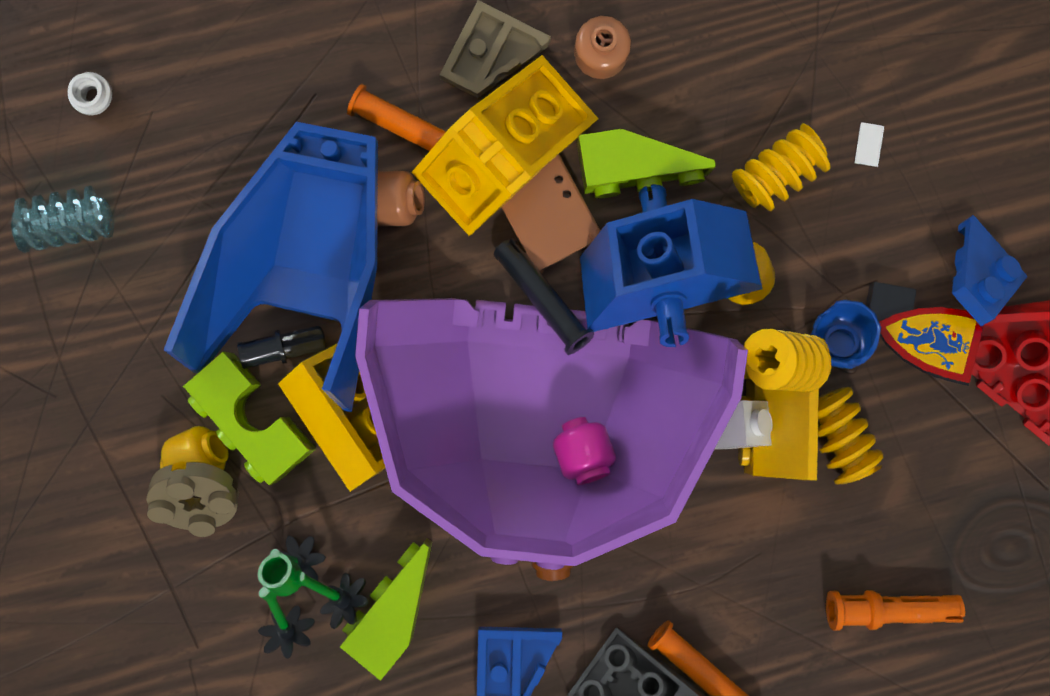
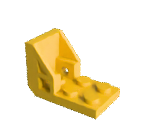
(503, 144)

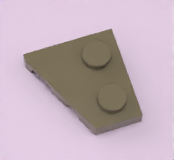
(490, 50)

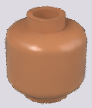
(596, 59)
(399, 198)

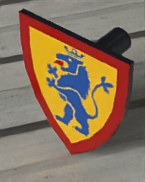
(935, 341)

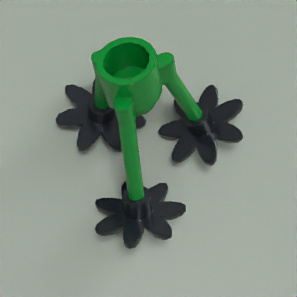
(283, 575)

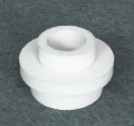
(79, 88)

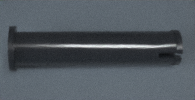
(543, 296)

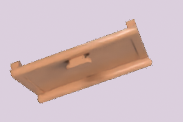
(550, 219)

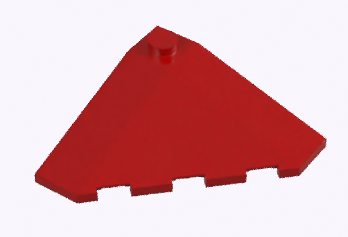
(1016, 363)

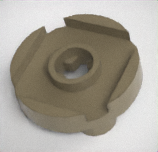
(172, 501)

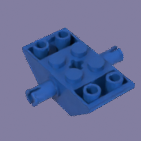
(667, 263)

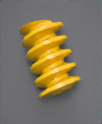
(781, 168)
(787, 360)
(846, 438)

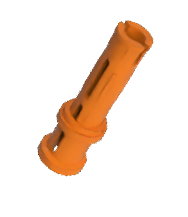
(875, 610)

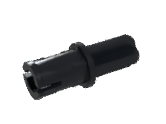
(281, 346)

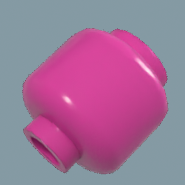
(584, 451)

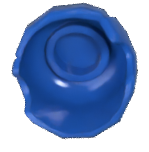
(849, 332)

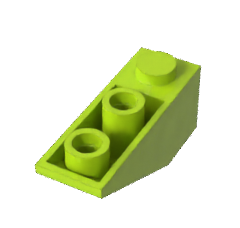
(628, 159)
(389, 624)

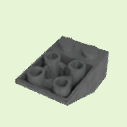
(630, 670)

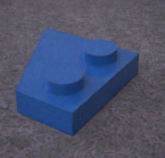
(984, 273)
(513, 659)

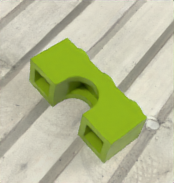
(221, 394)

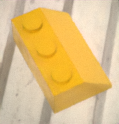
(343, 436)
(792, 436)

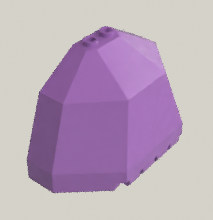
(478, 399)

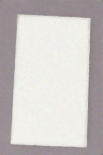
(869, 144)

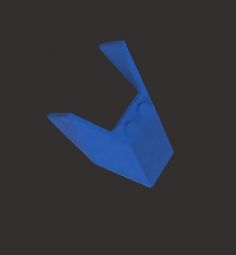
(291, 241)

